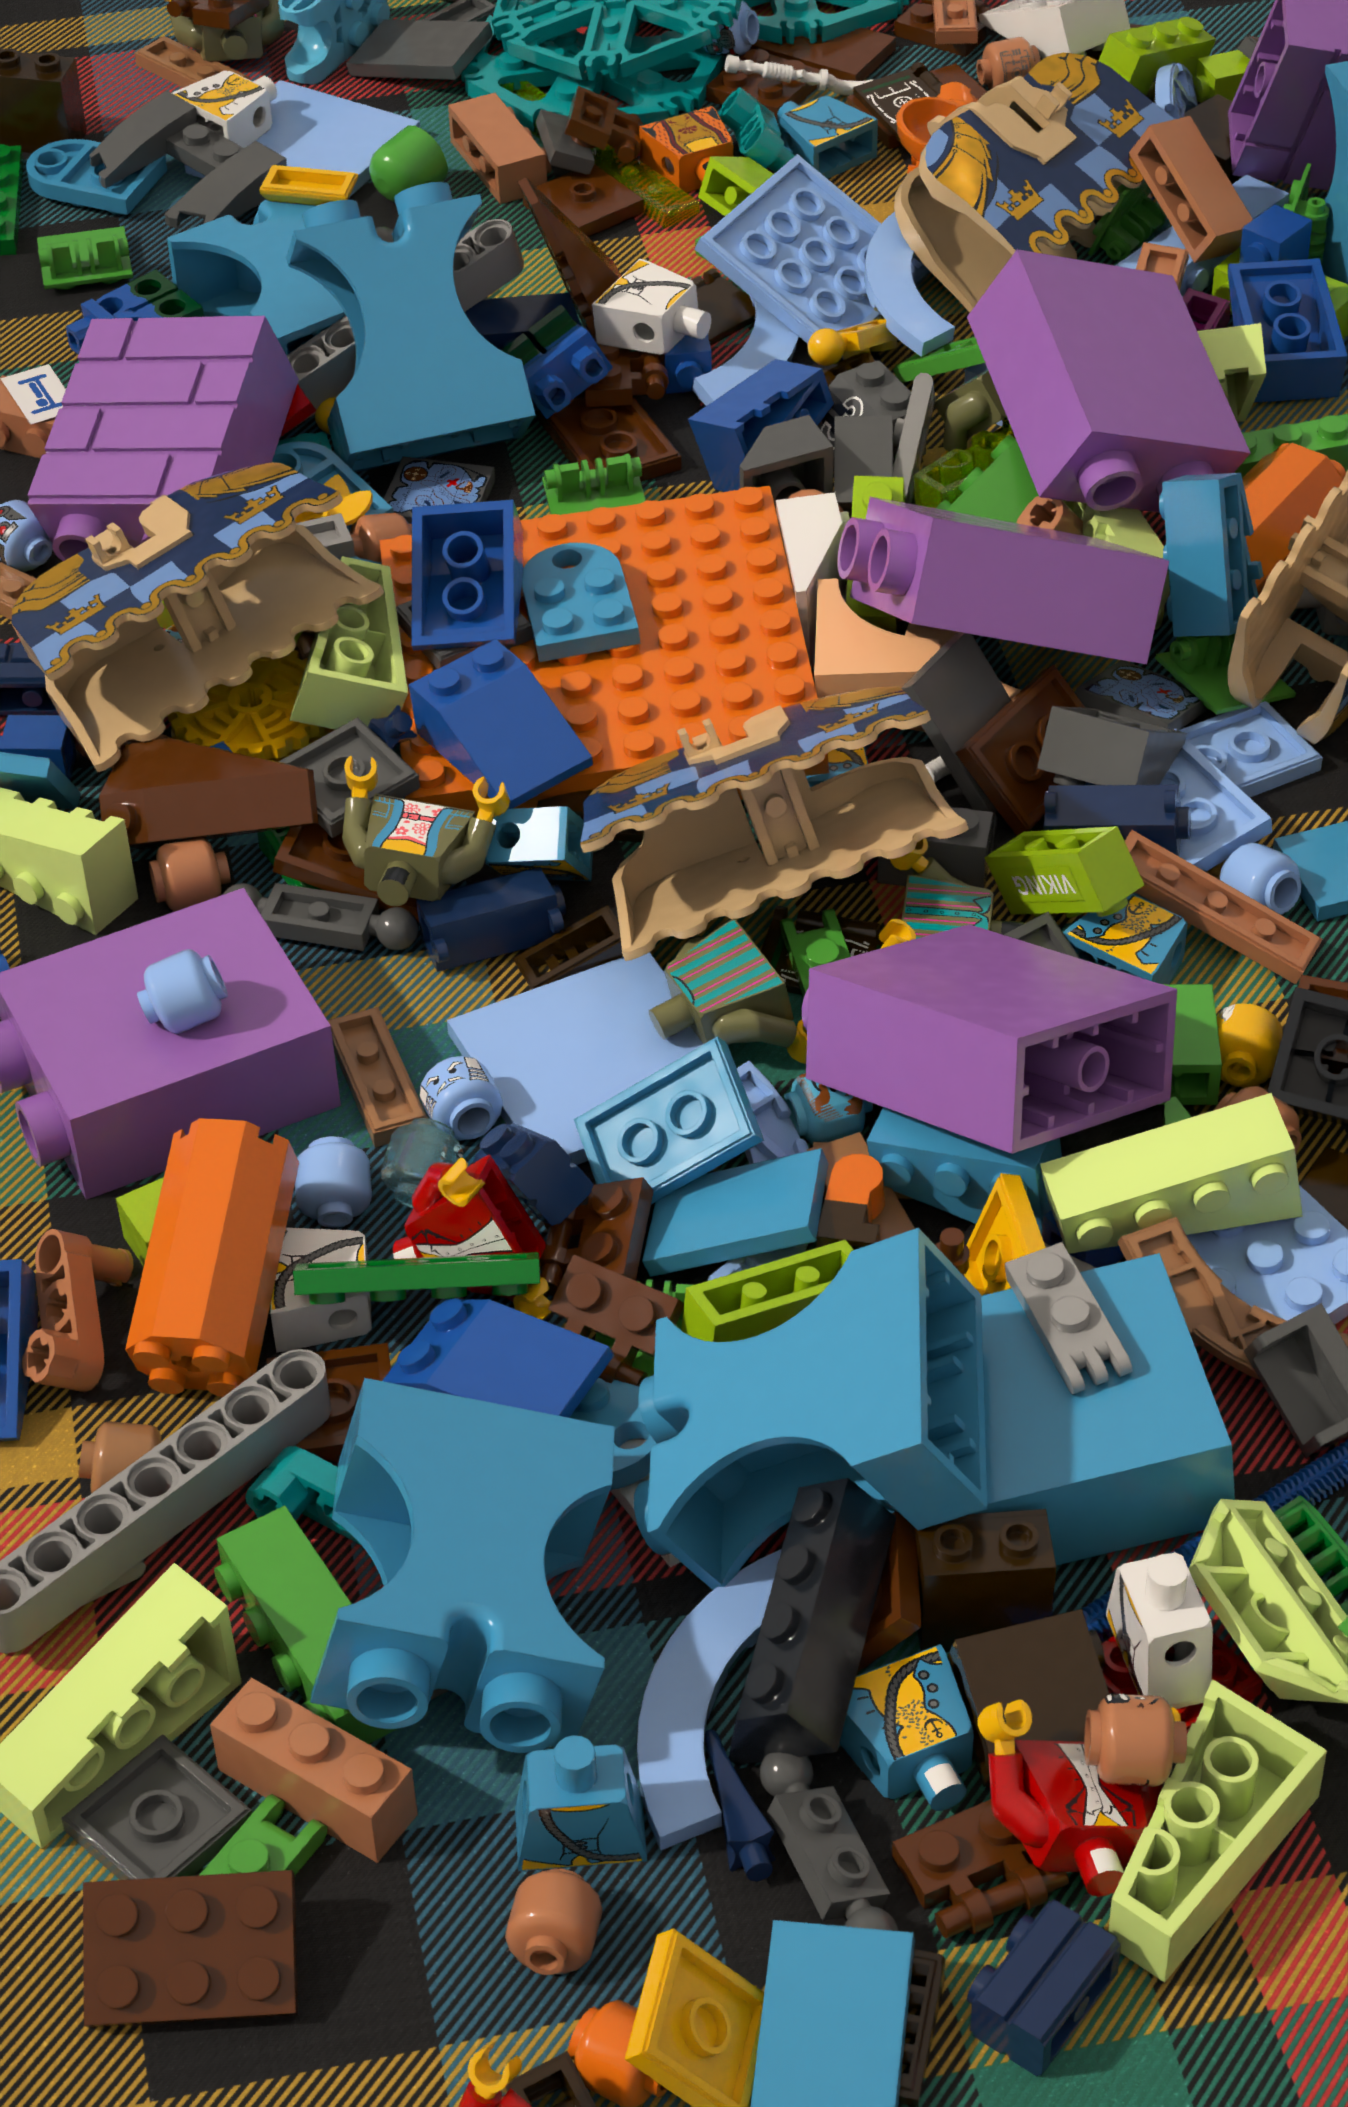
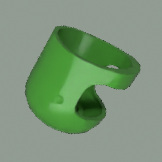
(407, 161)

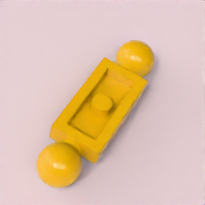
(829, 346)

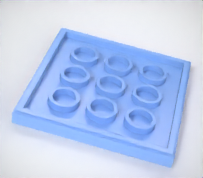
(326, 131)
(800, 251)
(572, 1045)

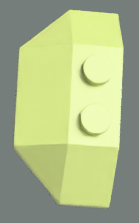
(1272, 1602)

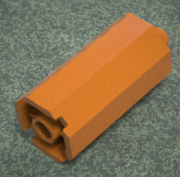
(1280, 496)
(212, 1257)

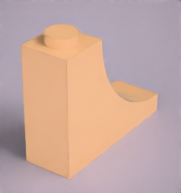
(858, 654)

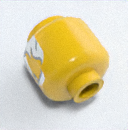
(1248, 1044)

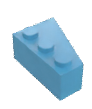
(1207, 553)
(953, 1169)

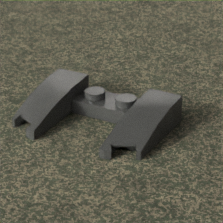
(171, 128)

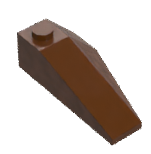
(580, 262)
(194, 791)

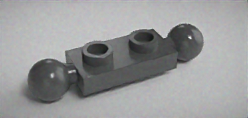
(331, 917)
(824, 1845)

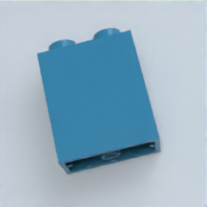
(1122, 1456)

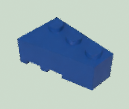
(735, 420)

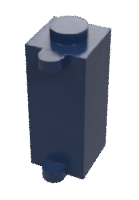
(1146, 809)
(490, 918)

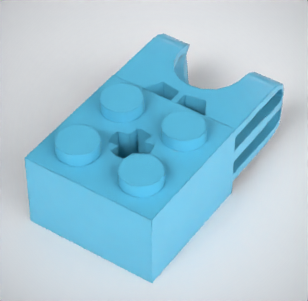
(328, 34)

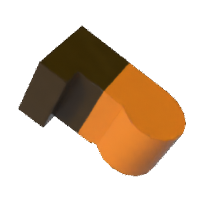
(852, 1202)

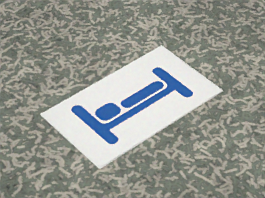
(36, 393)

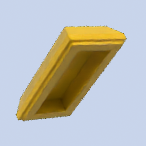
(307, 185)

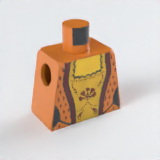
(683, 144)

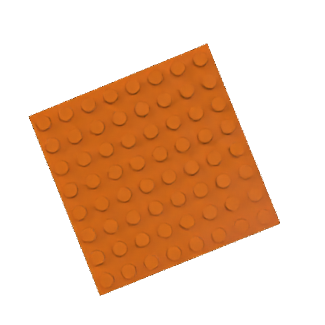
(712, 630)

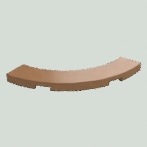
(1212, 1313)

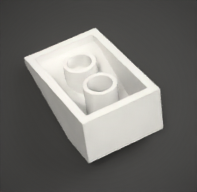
(1059, 24)
(811, 542)

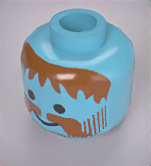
(824, 1112)

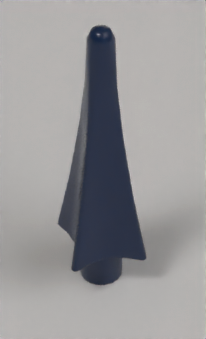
(394, 728)
(744, 1824)

